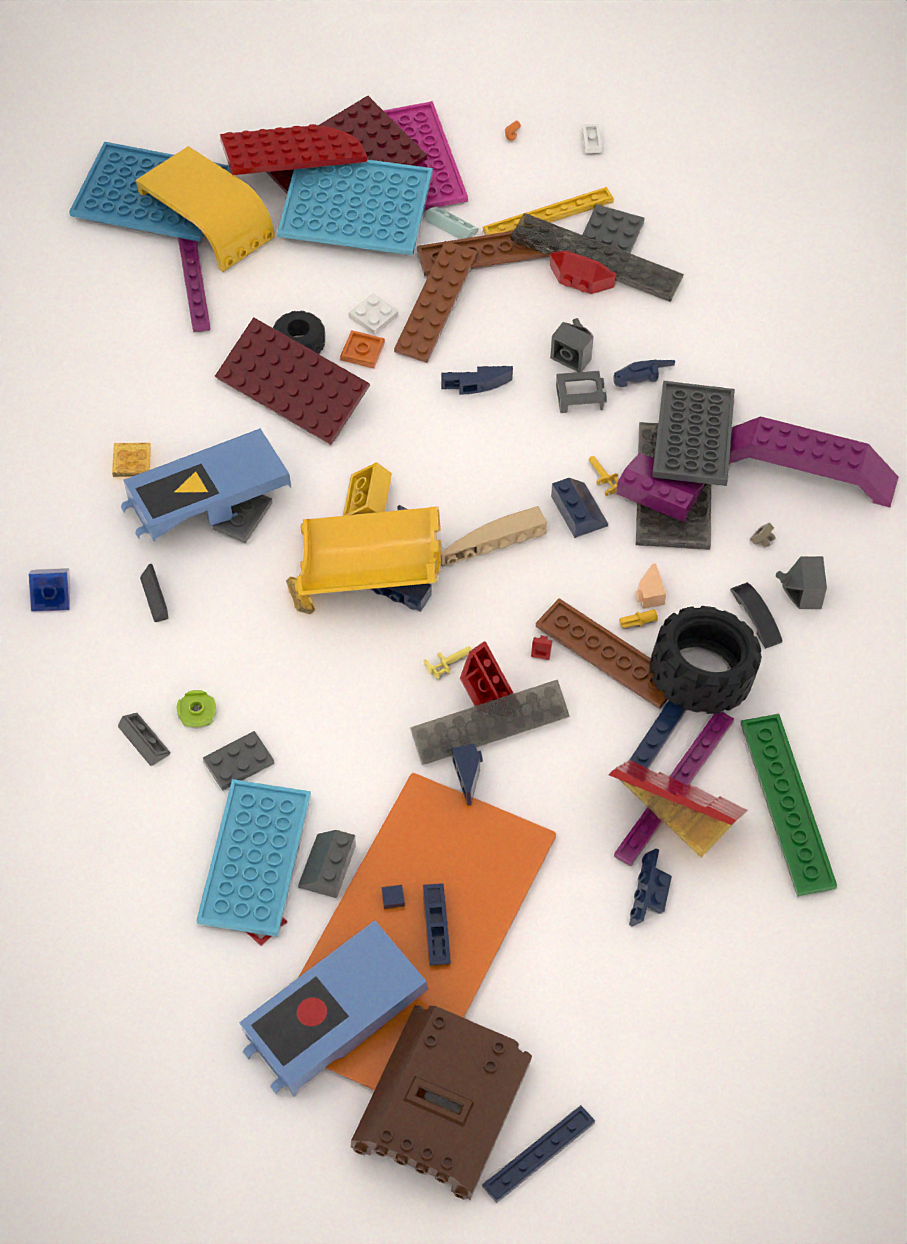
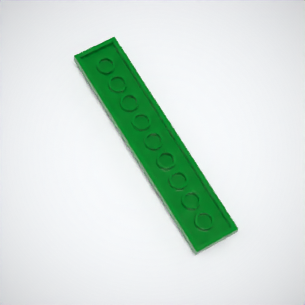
(788, 805)

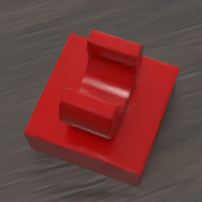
(541, 647)

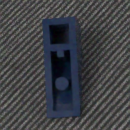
(467, 767)

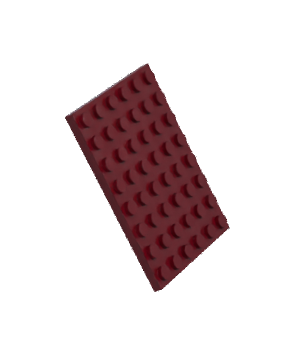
(376, 132)

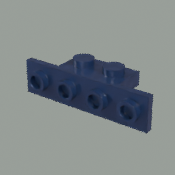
(651, 889)

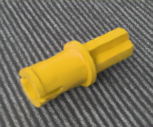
(638, 619)

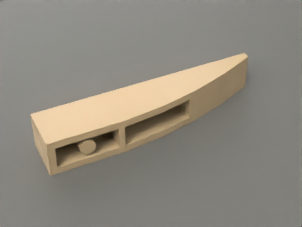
(496, 535)

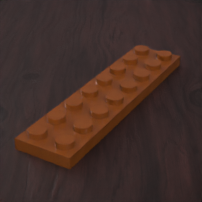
(490, 249)
(435, 302)
(601, 649)

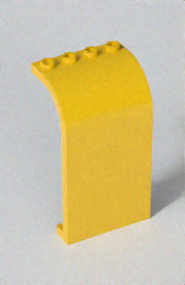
(214, 201)

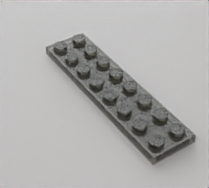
(490, 721)

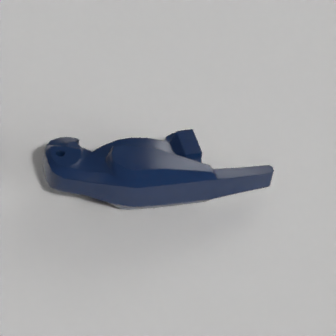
(640, 371)

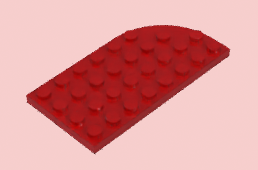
(290, 149)

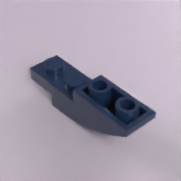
(476, 382)

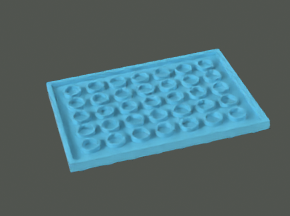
(357, 205)

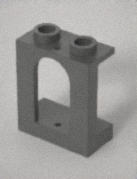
(583, 398)

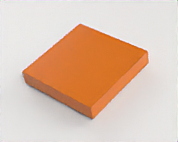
(362, 349)

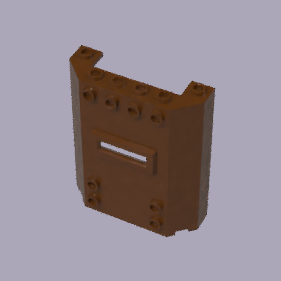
(458, 1064)

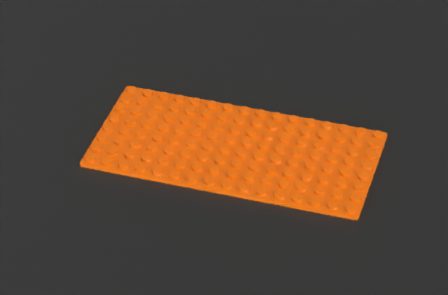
(486, 872)

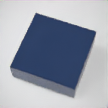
(393, 896)

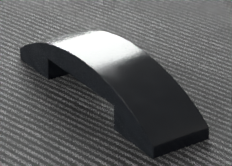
(759, 614)

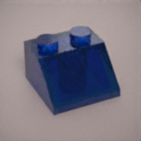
(49, 589)

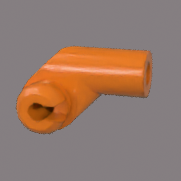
(510, 130)

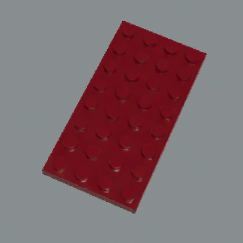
(292, 380)

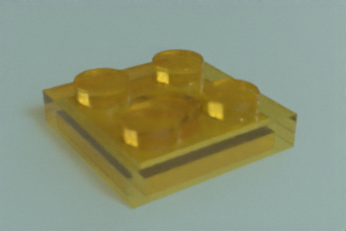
(131, 459)

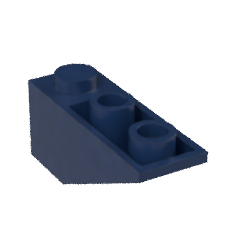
(412, 596)

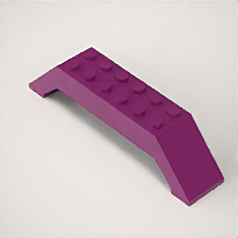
(815, 454)

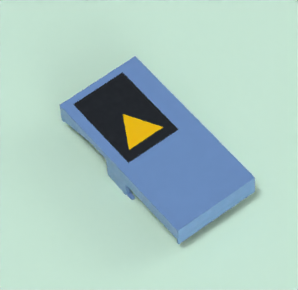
(205, 482)

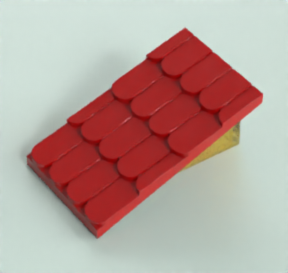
(685, 809)

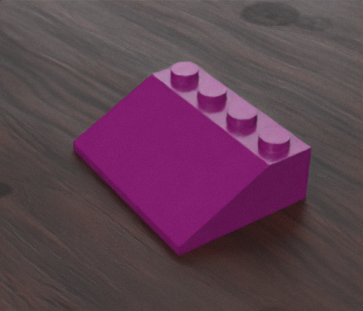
(663, 495)

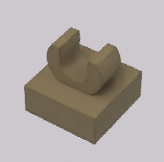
(762, 534)

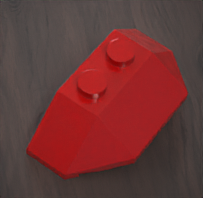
(581, 272)
(483, 676)

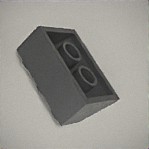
(328, 863)

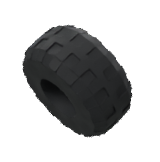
(303, 324)

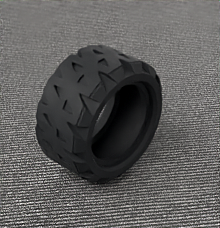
(697, 688)

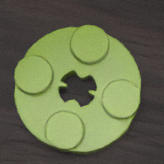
(201, 717)

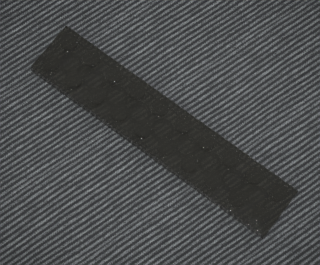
(628, 267)

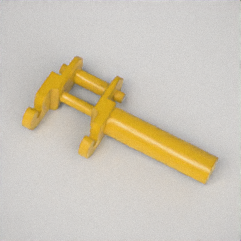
(605, 477)

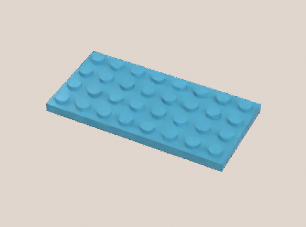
(254, 858)

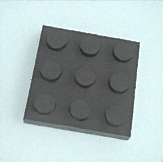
(614, 227)

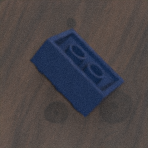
(577, 507)

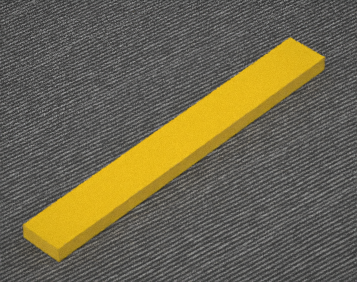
(555, 211)

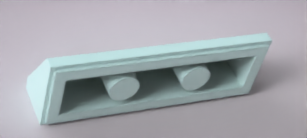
(450, 223)

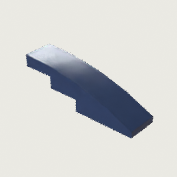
(436, 924)

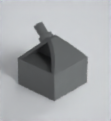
(572, 345)
(805, 582)

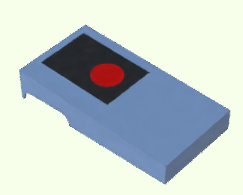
(332, 1007)

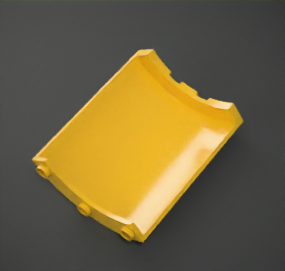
(370, 551)

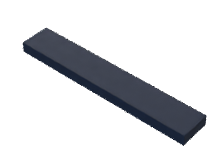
(538, 1154)

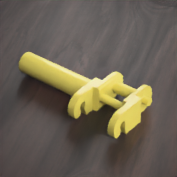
(446, 661)

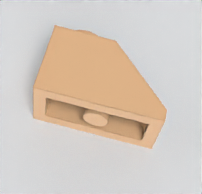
(651, 589)

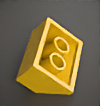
(368, 490)

